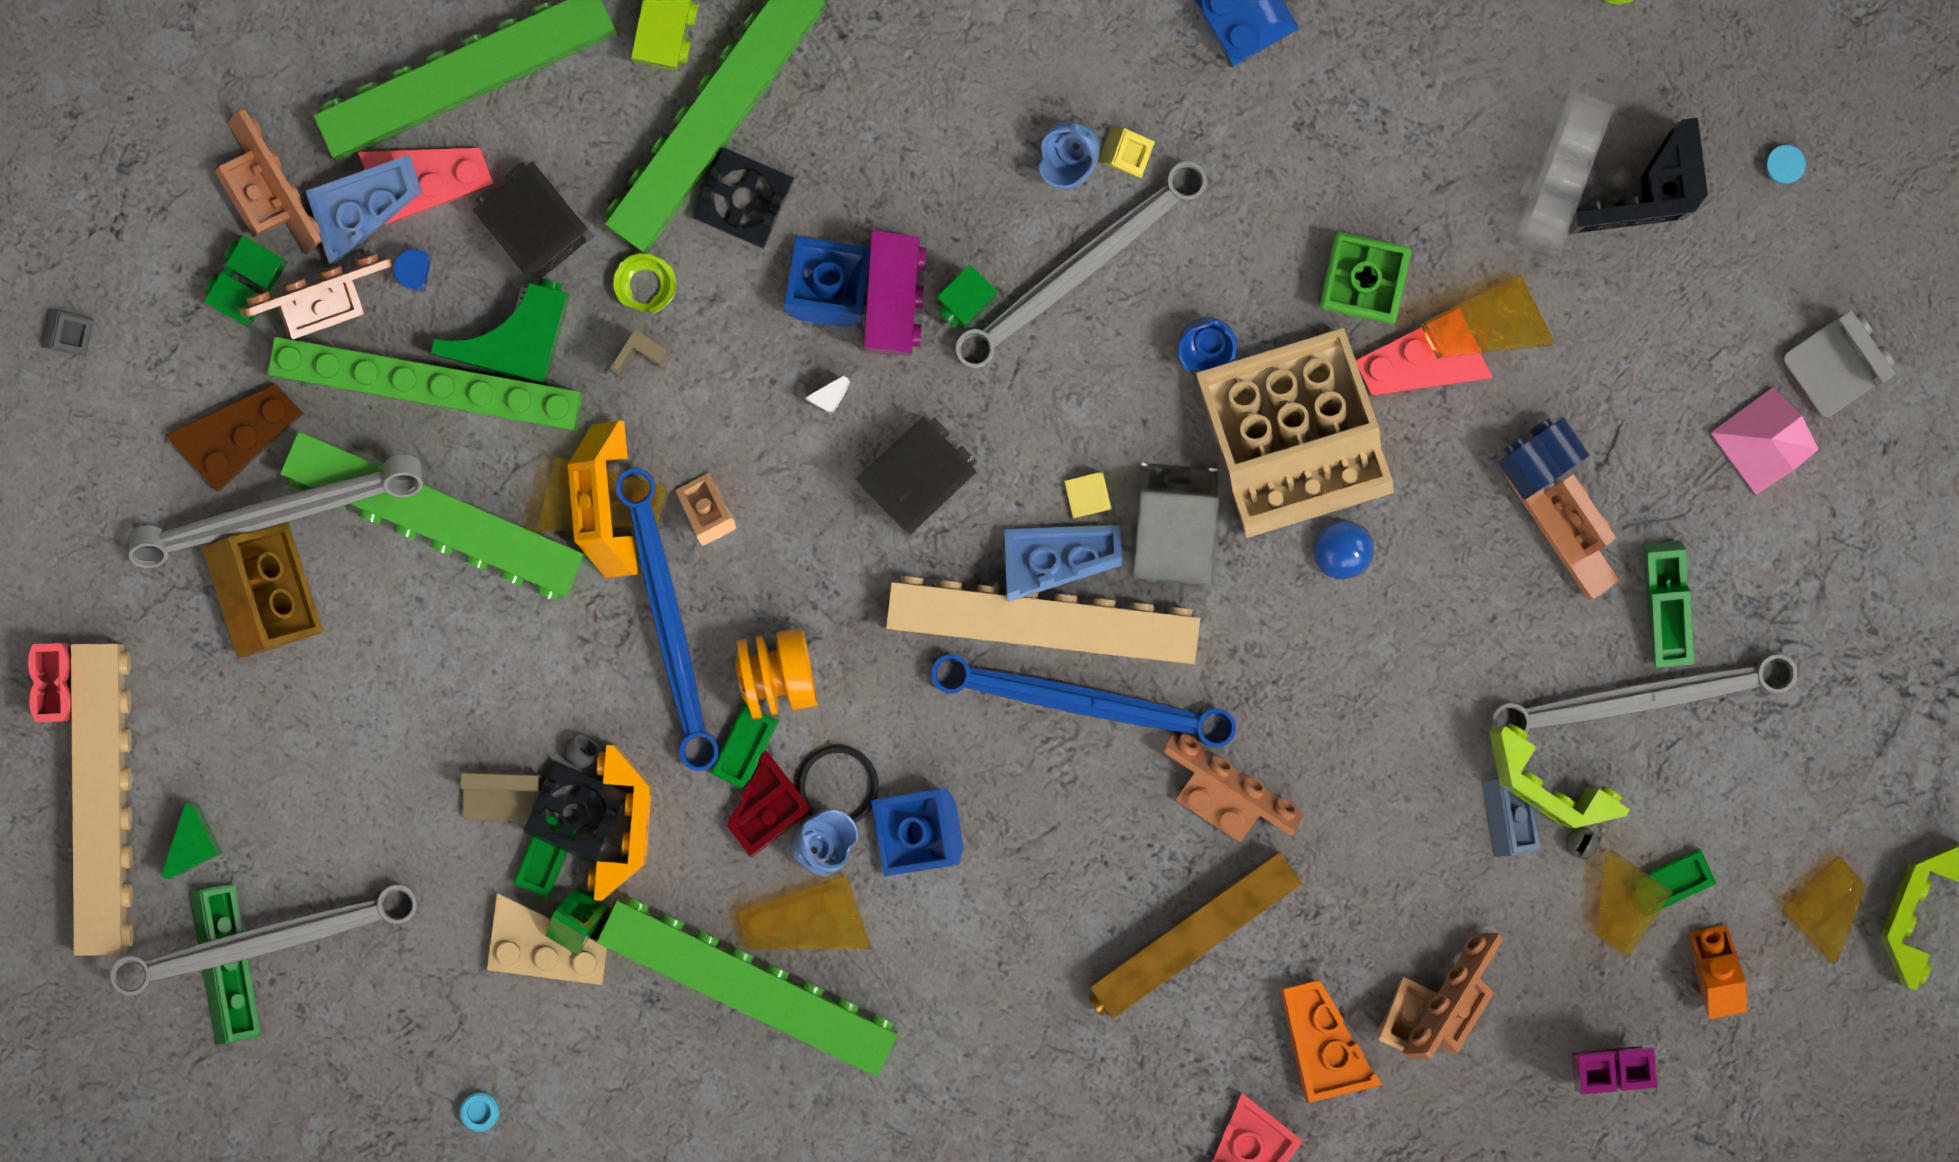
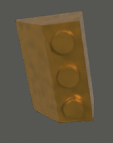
(262, 590)

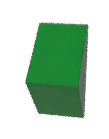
(192, 843)
(576, 920)

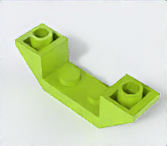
(1512, 754)
(1910, 963)

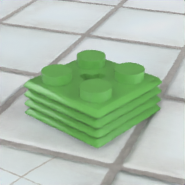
(1386, 264)

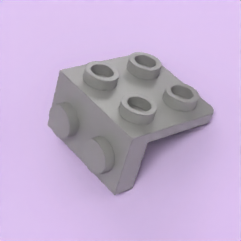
(1839, 363)

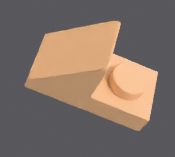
(705, 509)
(1404, 1013)

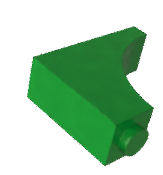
(523, 343)

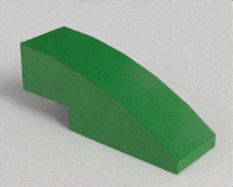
(1668, 603)

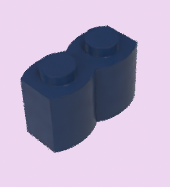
(1542, 458)

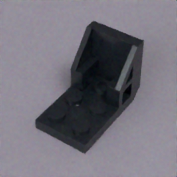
(1675, 166)

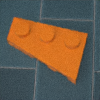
(1323, 1047)

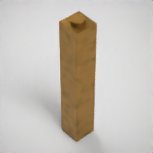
(1193, 935)

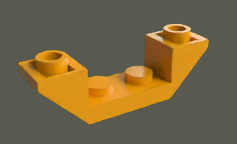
(591, 502)
(620, 771)

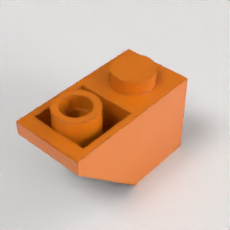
(1718, 972)

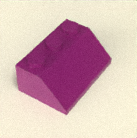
(894, 294)

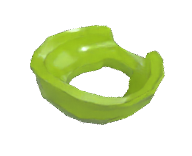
(639, 262)

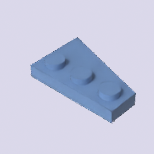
(361, 203)
(1057, 555)

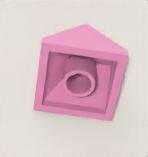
(1765, 440)

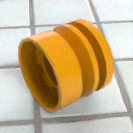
(776, 673)

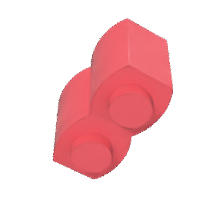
(51, 674)

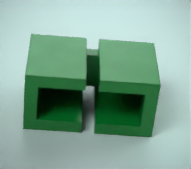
(250, 261)
(965, 298)

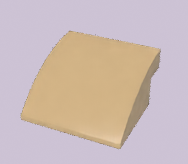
(1295, 432)

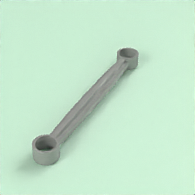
(1081, 265)
(275, 511)
(1648, 695)
(263, 940)

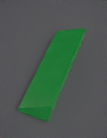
(230, 985)

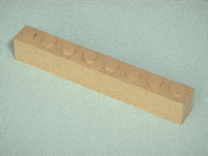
(1043, 623)
(100, 799)

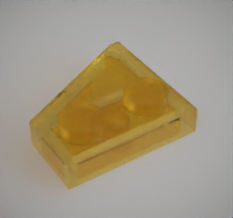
(1627, 903)
(1828, 907)

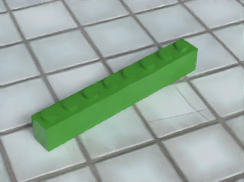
(462, 74)
(711, 120)
(426, 384)
(442, 519)
(747, 986)

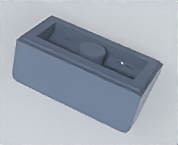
(1510, 821)

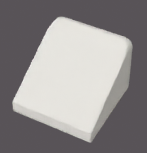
(830, 395)

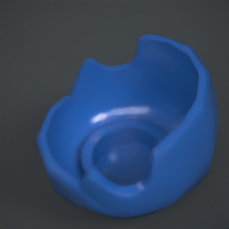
(1206, 344)
(1343, 550)

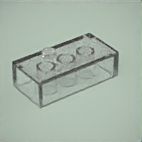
(1560, 174)

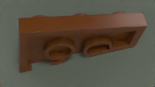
(235, 435)

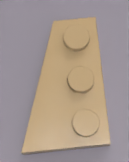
(523, 949)

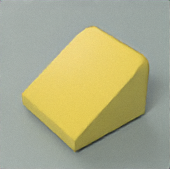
(1126, 151)
(1087, 495)

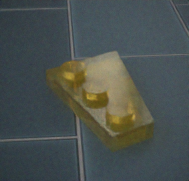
(1489, 322)
(557, 511)
(807, 919)

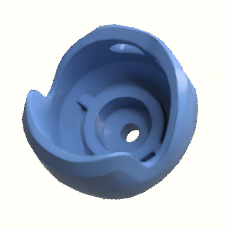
(1062, 161)
(830, 836)

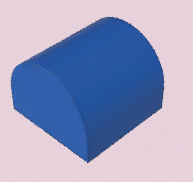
(413, 269)

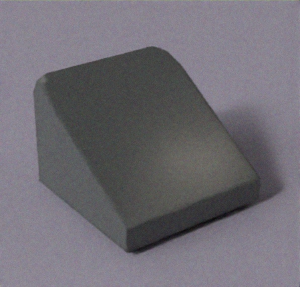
(67, 332)

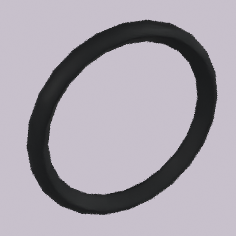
(846, 750)

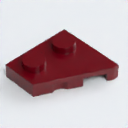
(767, 807)

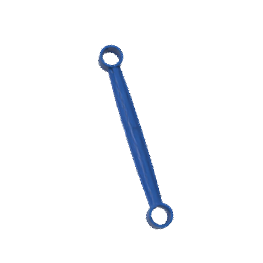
(667, 619)
(1083, 701)

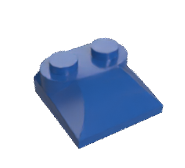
(1246, 25)
(827, 282)
(917, 831)

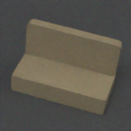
(643, 345)
(499, 795)

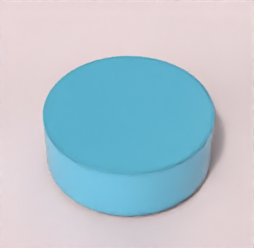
(1785, 164)
(479, 1111)

